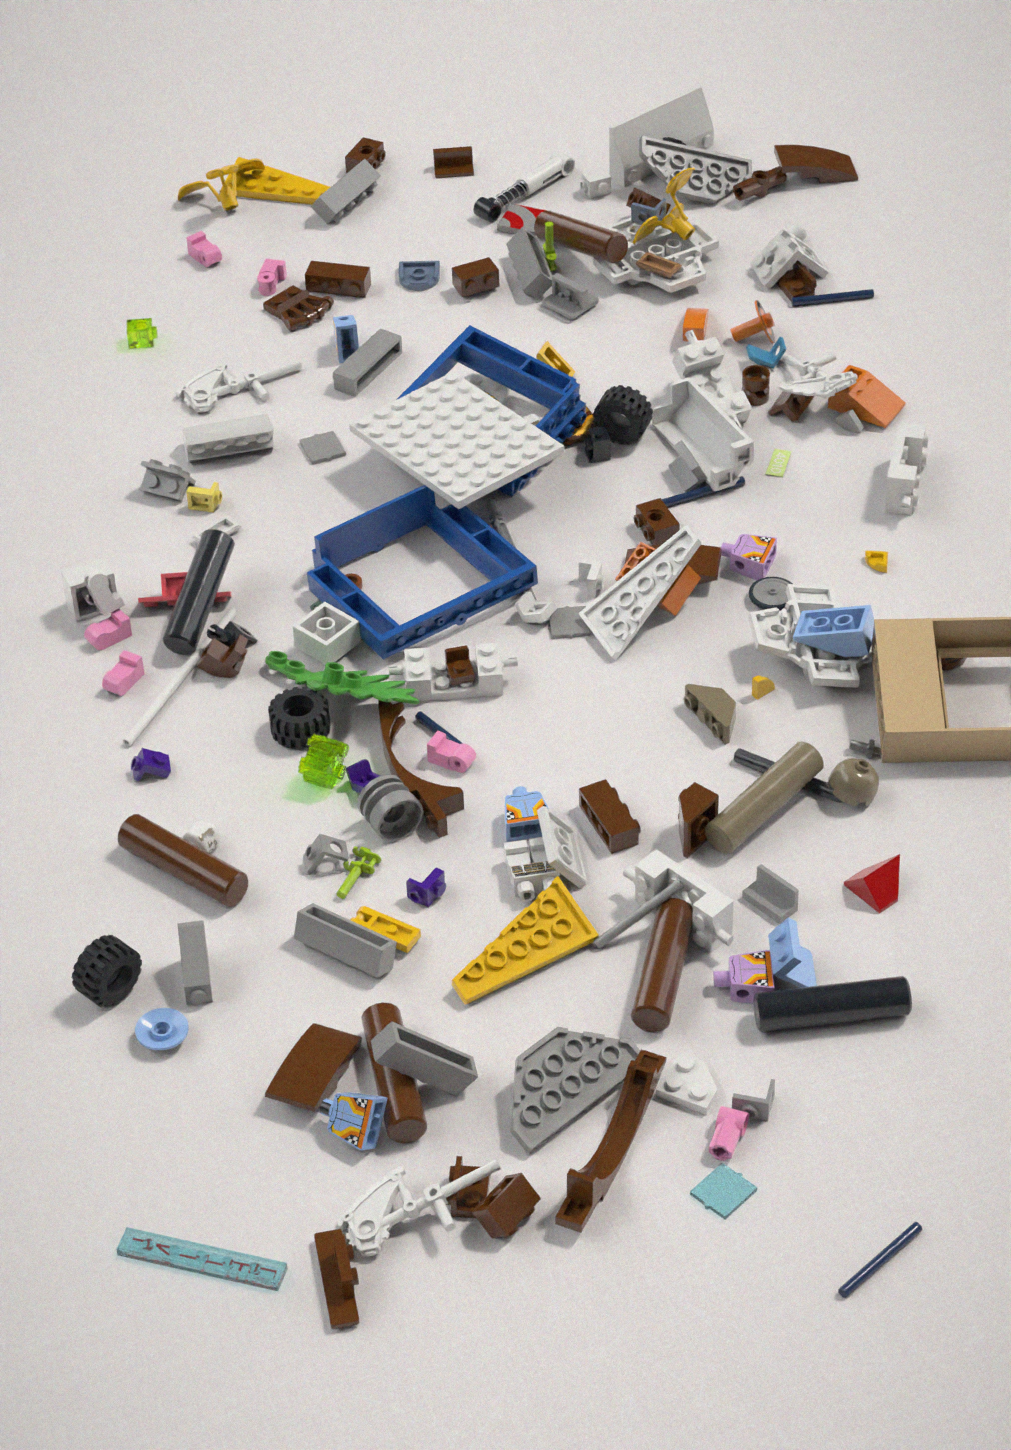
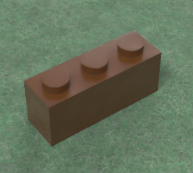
(338, 279)
(609, 816)

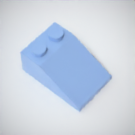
(837, 630)

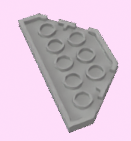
(713, 172)
(562, 1079)

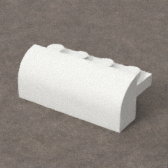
(228, 437)

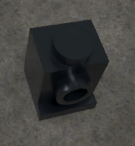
(597, 445)

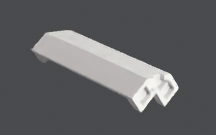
(706, 431)

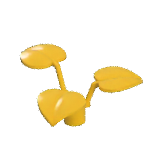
(227, 196)
(676, 220)

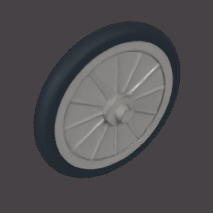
(769, 592)

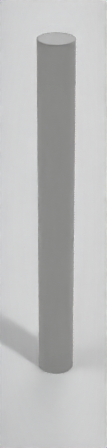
(638, 914)

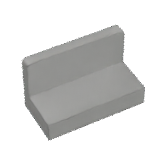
(687, 469)
(772, 895)

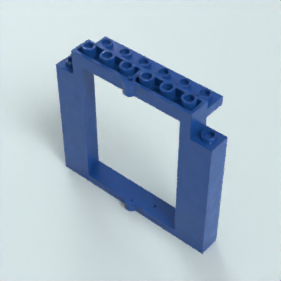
(519, 373)
(460, 528)

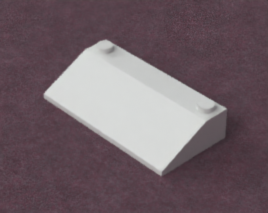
(681, 118)

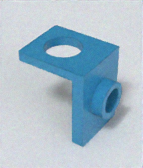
(764, 357)

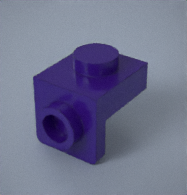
(150, 762)
(360, 775)
(427, 891)

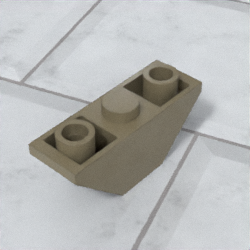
(713, 708)

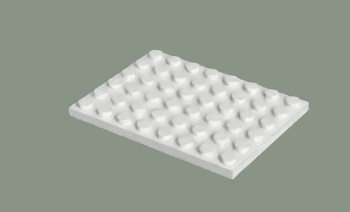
(456, 439)

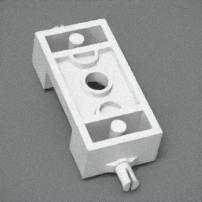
(702, 363)
(905, 464)
(432, 680)
(711, 908)

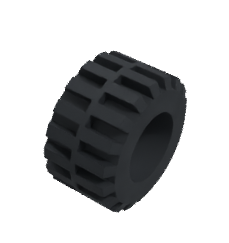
(626, 402)
(297, 716)
(106, 971)

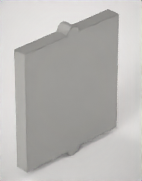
(322, 447)
(567, 623)

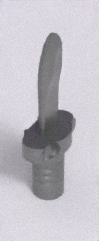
(867, 748)

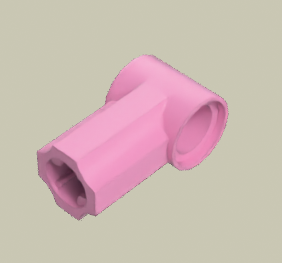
(729, 1128)

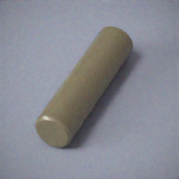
(764, 797)

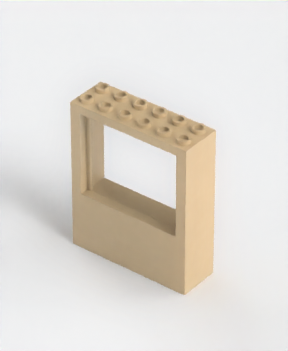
(913, 693)

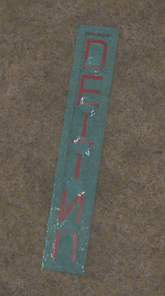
(202, 1259)

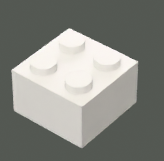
(76, 593)
(326, 633)

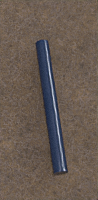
(832, 297)
(697, 493)
(880, 1259)

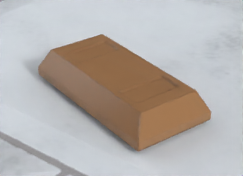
(658, 265)

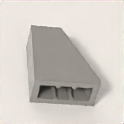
(195, 962)

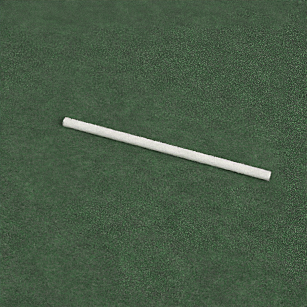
(174, 683)

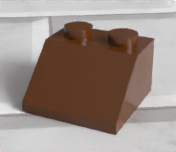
(696, 810)

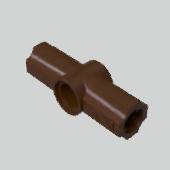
(759, 183)

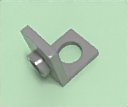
(320, 848)
(756, 1107)

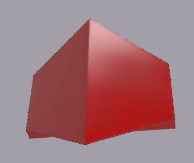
(877, 884)

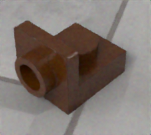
(459, 665)

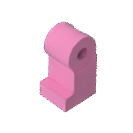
(203, 250)
(270, 274)
(109, 631)
(124, 673)
(449, 753)

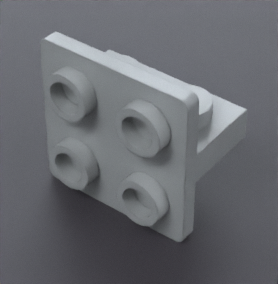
(569, 297)
(164, 480)

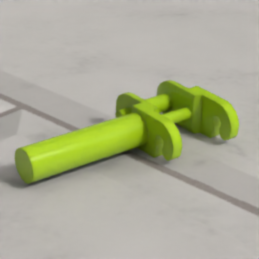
(548, 247)
(356, 868)

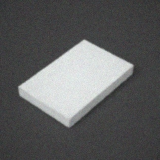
(561, 846)

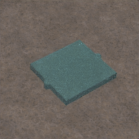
(723, 1191)

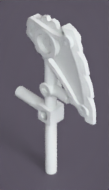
(815, 381)
(203, 392)
(370, 1213)

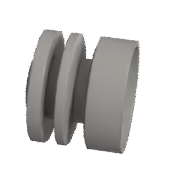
(390, 807)

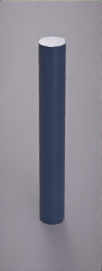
(434, 727)

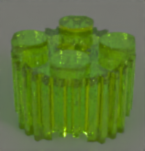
(323, 761)

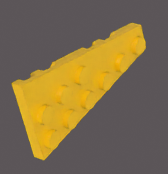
(275, 185)
(532, 940)

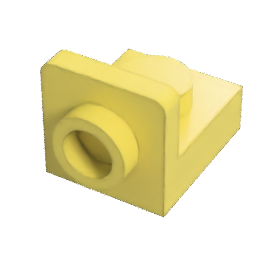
(204, 499)

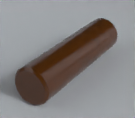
(583, 237)
(183, 860)
(663, 965)
(404, 1108)

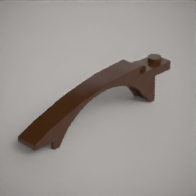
(435, 799)
(595, 1178)

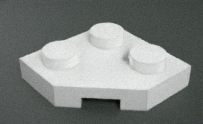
(688, 1084)

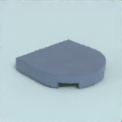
(419, 274)

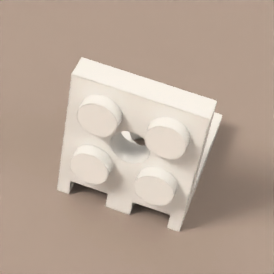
(785, 251)

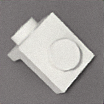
(596, 185)
(592, 573)
(534, 611)

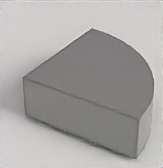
(849, 421)

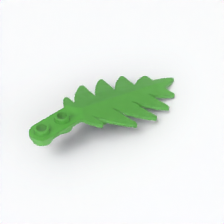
(341, 682)

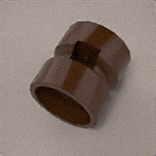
(756, 384)

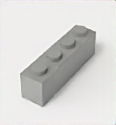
(346, 191)
(529, 263)
(367, 362)
(345, 940)
(424, 1058)

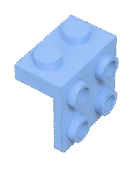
(790, 959)

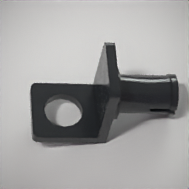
(229, 633)

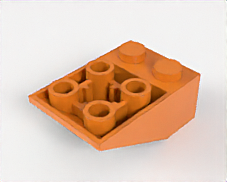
(868, 399)
(680, 588)

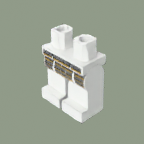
(525, 875)

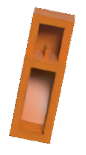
(695, 320)

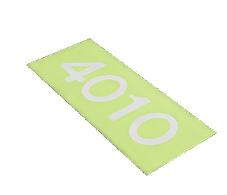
(778, 462)

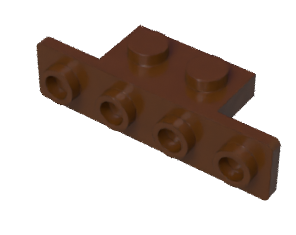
(337, 1277)

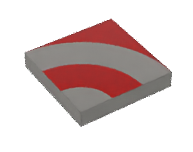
(518, 217)

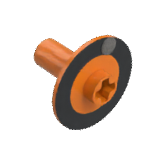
(763, 322)

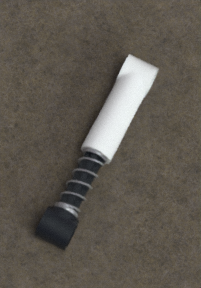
(557, 165)

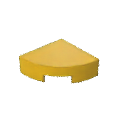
(877, 560)
(761, 686)

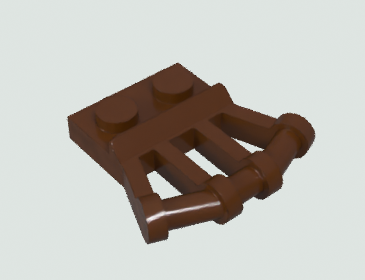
(291, 300)

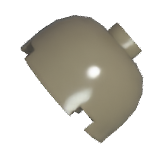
(854, 781)

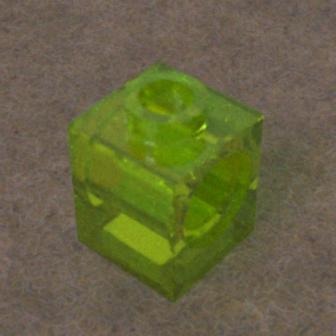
(141, 333)

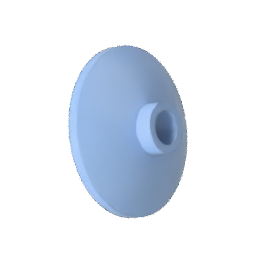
(161, 1029)

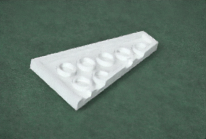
(629, 602)

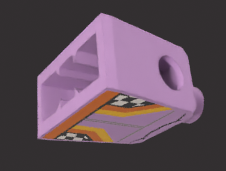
(751, 555)
(746, 975)

